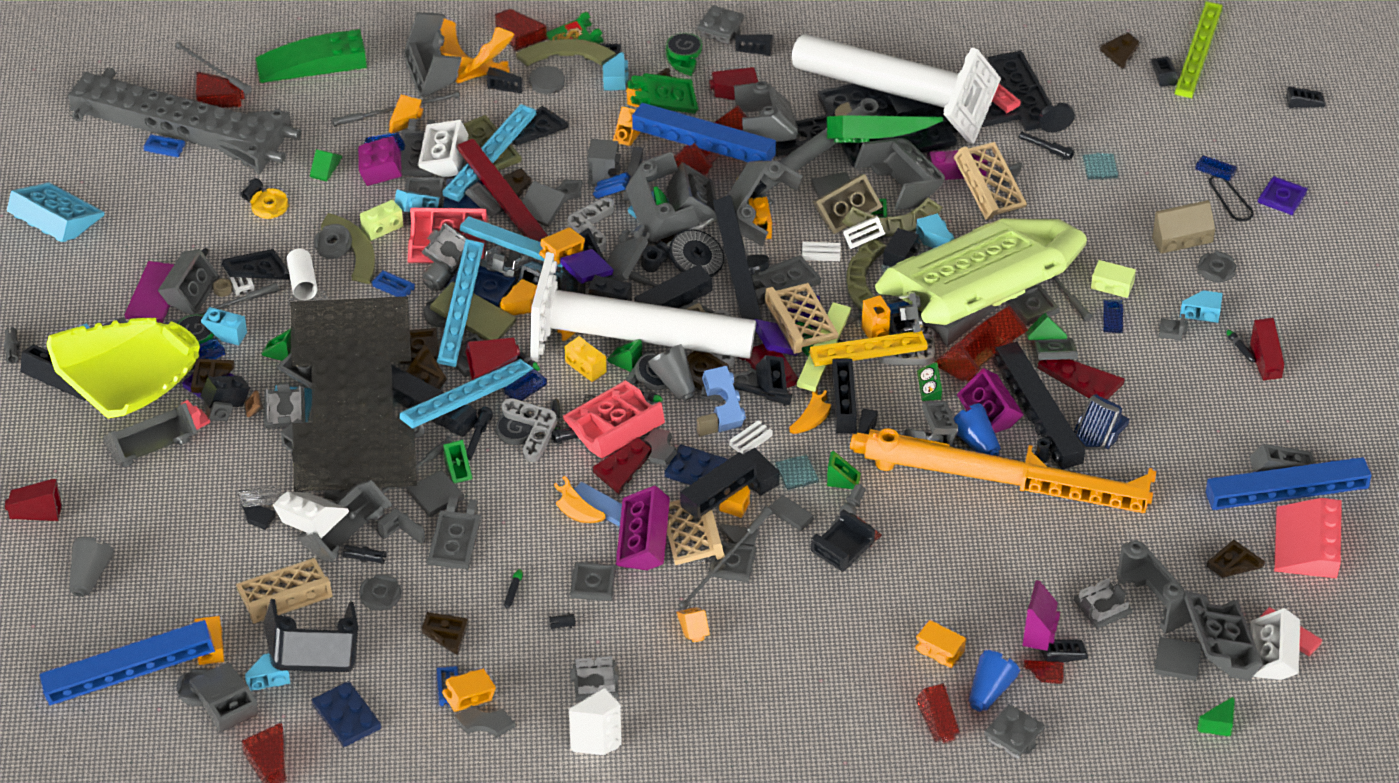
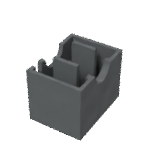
(603, 160)

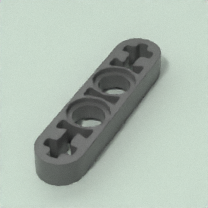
(635, 161)

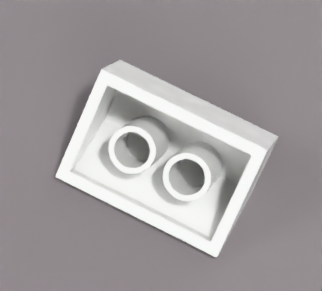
(440, 150)
(309, 512)
(1277, 644)
(596, 724)

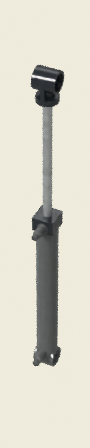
(657, 254)

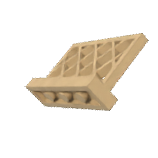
(978, 182)
(786, 320)
(711, 534)
(286, 598)

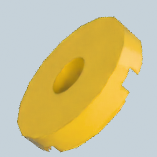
(273, 210)

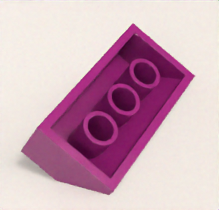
(643, 529)

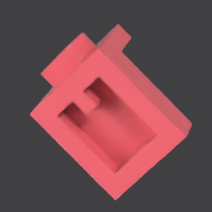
(198, 416)

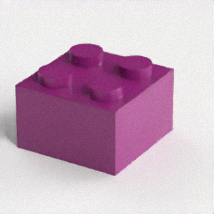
(379, 161)

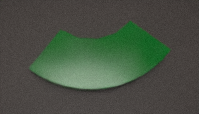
(685, 67)

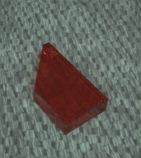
(1046, 671)

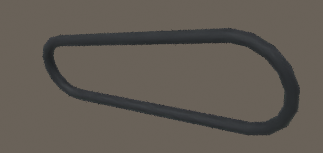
(1236, 218)

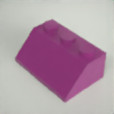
(946, 164)
(990, 391)
(1041, 618)

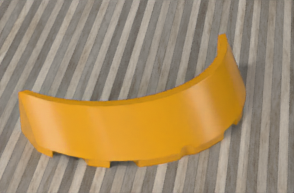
(487, 52)

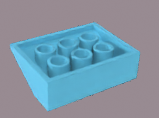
(53, 210)

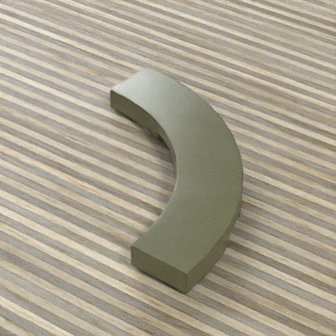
(565, 47)
(890, 224)
(360, 246)
(858, 270)

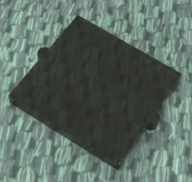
(570, 283)

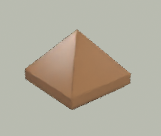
(253, 404)

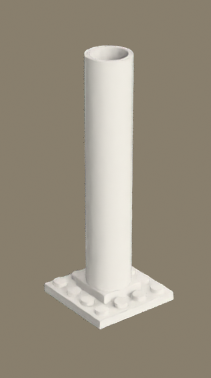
(961, 94)
(632, 320)

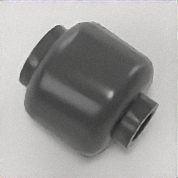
(437, 275)

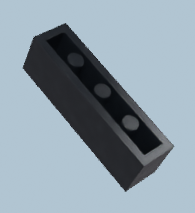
(679, 289)
(38, 365)
(844, 396)
(718, 485)

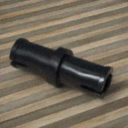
(364, 554)

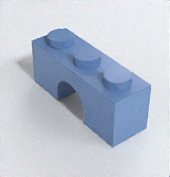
(720, 382)

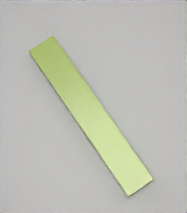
(811, 375)

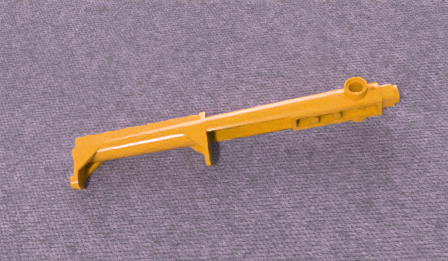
(1032, 475)

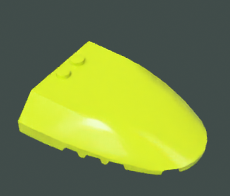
(123, 363)

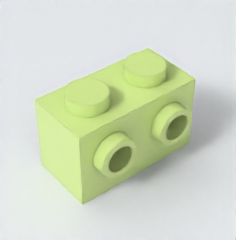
(381, 220)
(1113, 279)

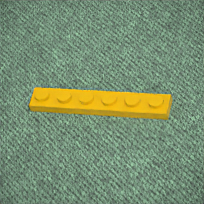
(869, 348)

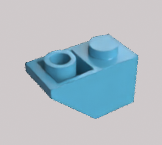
(614, 73)
(408, 200)
(933, 231)
(1203, 306)
(225, 325)
(265, 675)

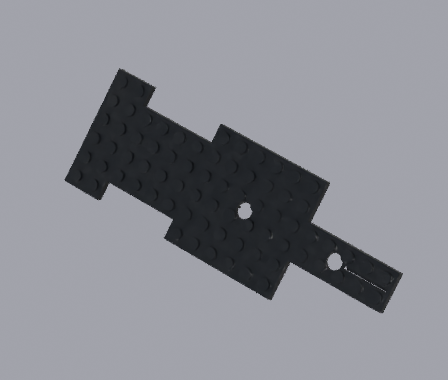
(1015, 77)

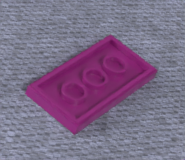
(146, 299)

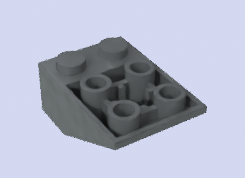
(225, 696)

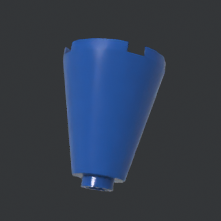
(977, 430)
(991, 679)

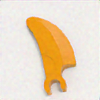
(482, 70)
(813, 415)
(575, 507)

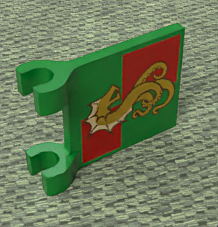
(576, 30)

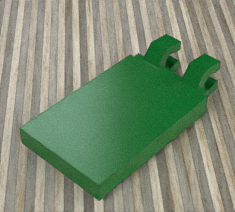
(664, 92)

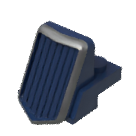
(1100, 423)

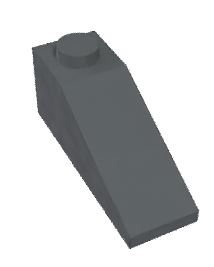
(1277, 457)

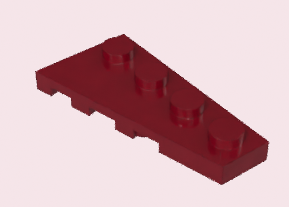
(1082, 377)

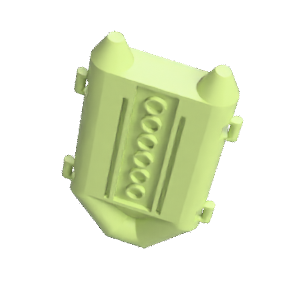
(984, 267)

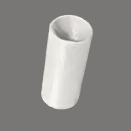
(302, 274)

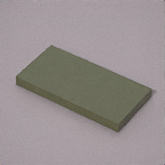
(481, 130)
(483, 317)

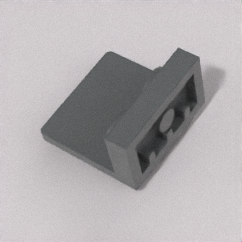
(940, 420)

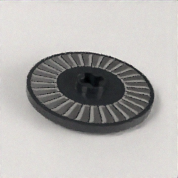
(690, 241)

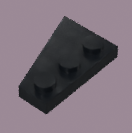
(541, 125)
(256, 265)

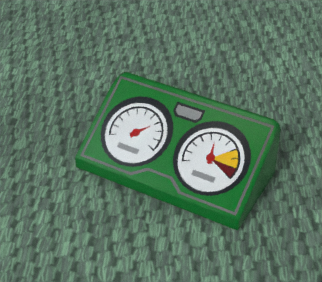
(930, 382)

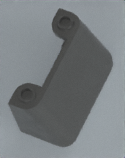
(1142, 567)

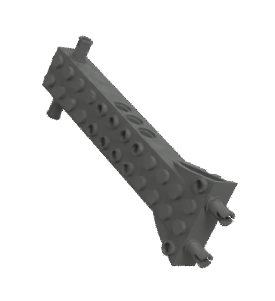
(238, 135)

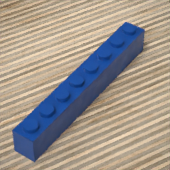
(703, 133)
(1288, 483)
(126, 662)

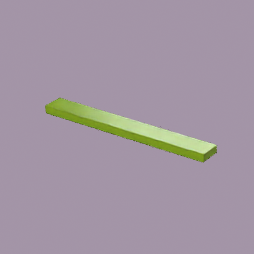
(1198, 49)

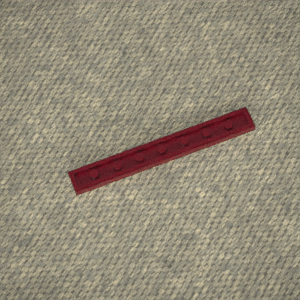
(501, 190)

